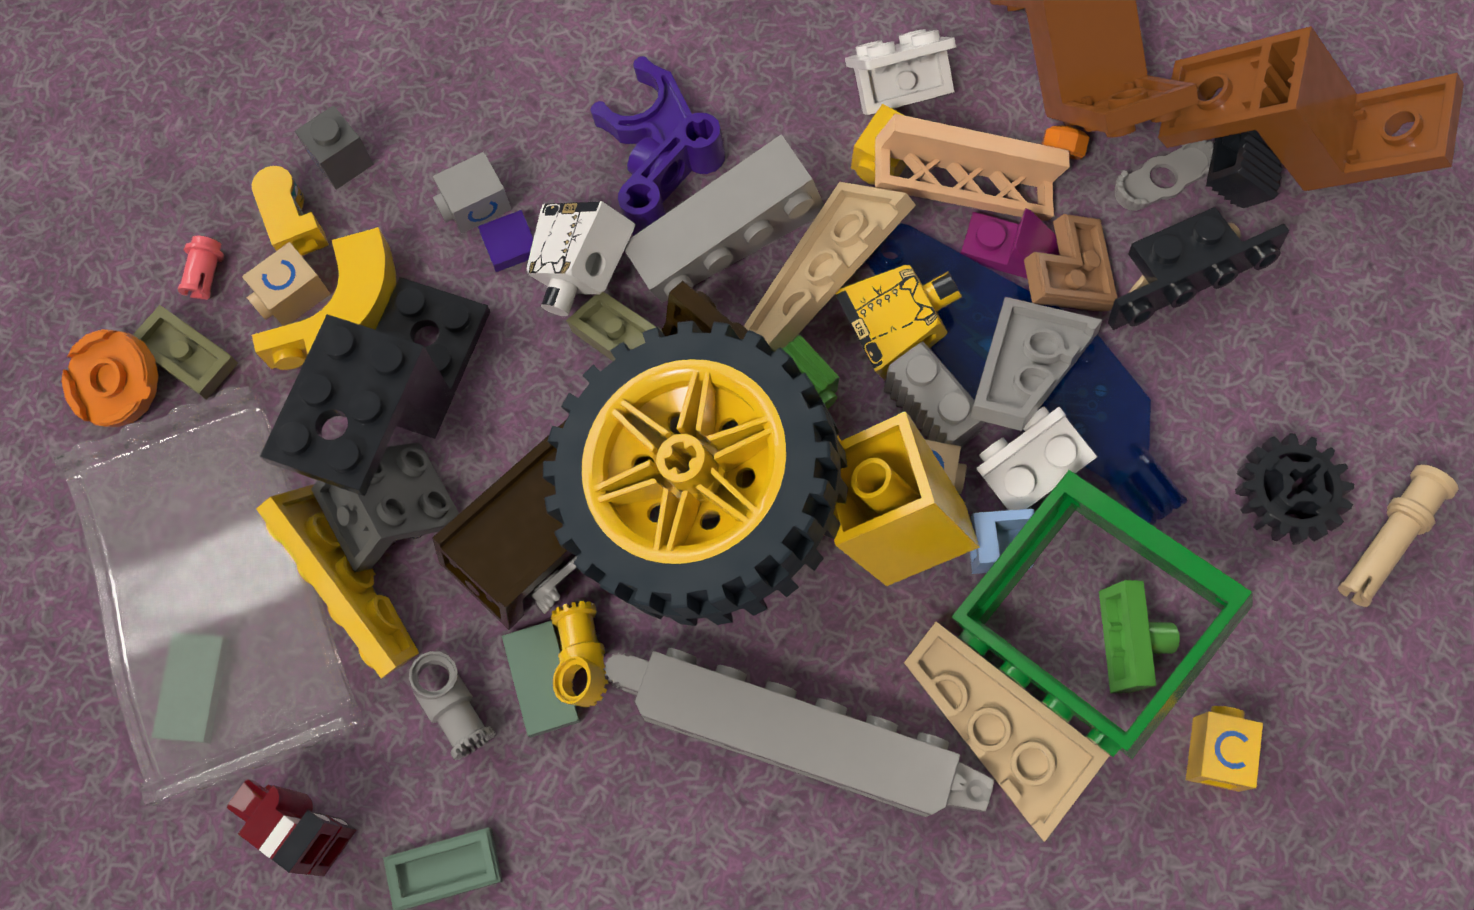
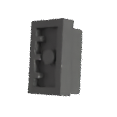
(400, 504)

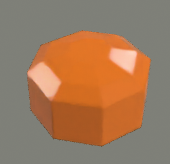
(1067, 139)

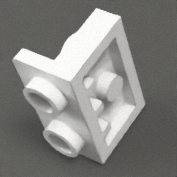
(1035, 460)

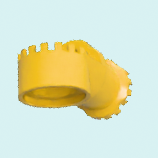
(579, 650)

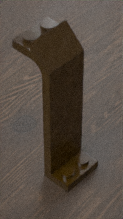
(505, 536)

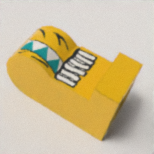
(281, 210)

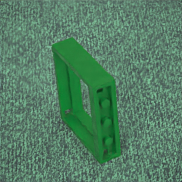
(1182, 564)

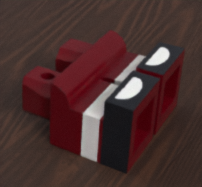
(288, 830)

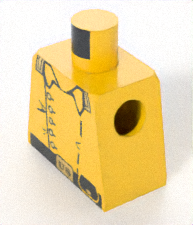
(896, 313)

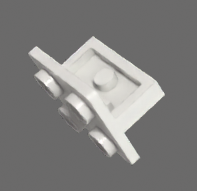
(904, 71)

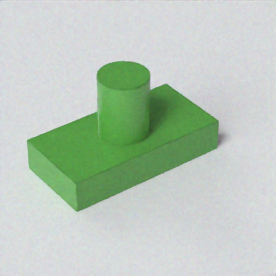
(1132, 638)

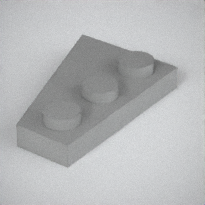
(1028, 360)

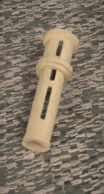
(1407, 517)

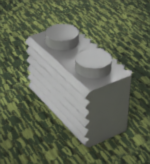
(932, 397)

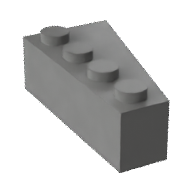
(726, 220)

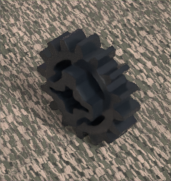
(1317, 496)

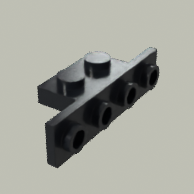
(1188, 260)

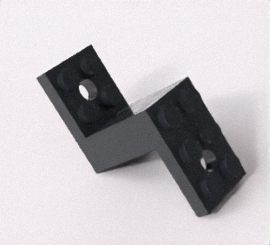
(375, 383)

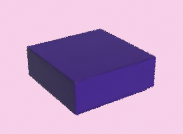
(507, 240)

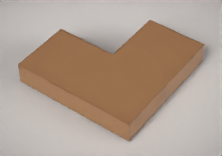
(1080, 273)

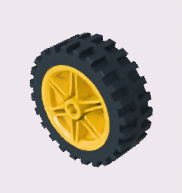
(762, 529)

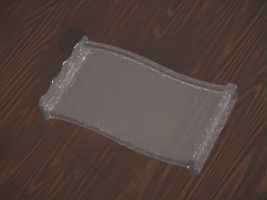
(202, 610)

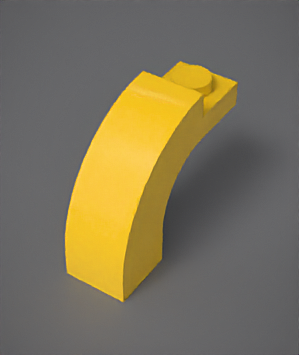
(361, 297)

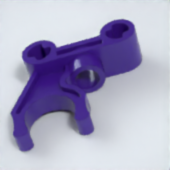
(667, 148)

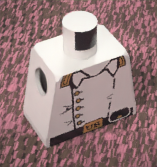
(576, 250)

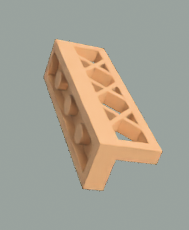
(969, 152)

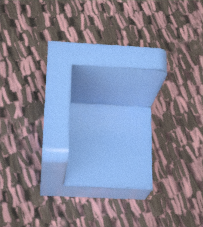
(994, 534)

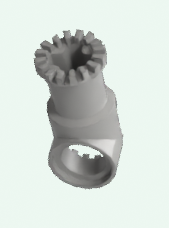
(450, 706)

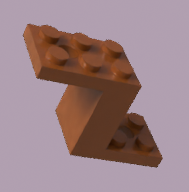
(1096, 66)
(1313, 115)

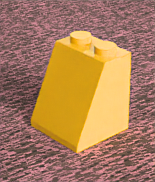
(899, 504)

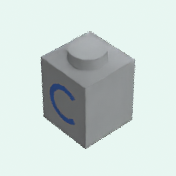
(470, 193)

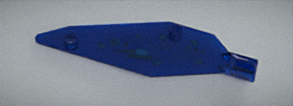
(1094, 394)

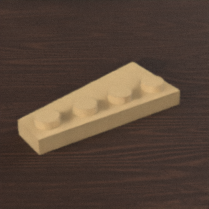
(828, 254)
(1018, 739)

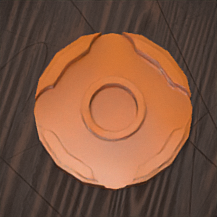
(110, 378)

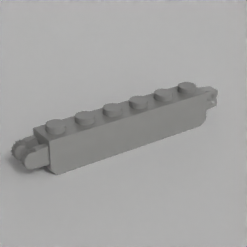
(798, 735)

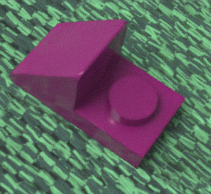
(1006, 244)

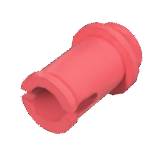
(200, 266)

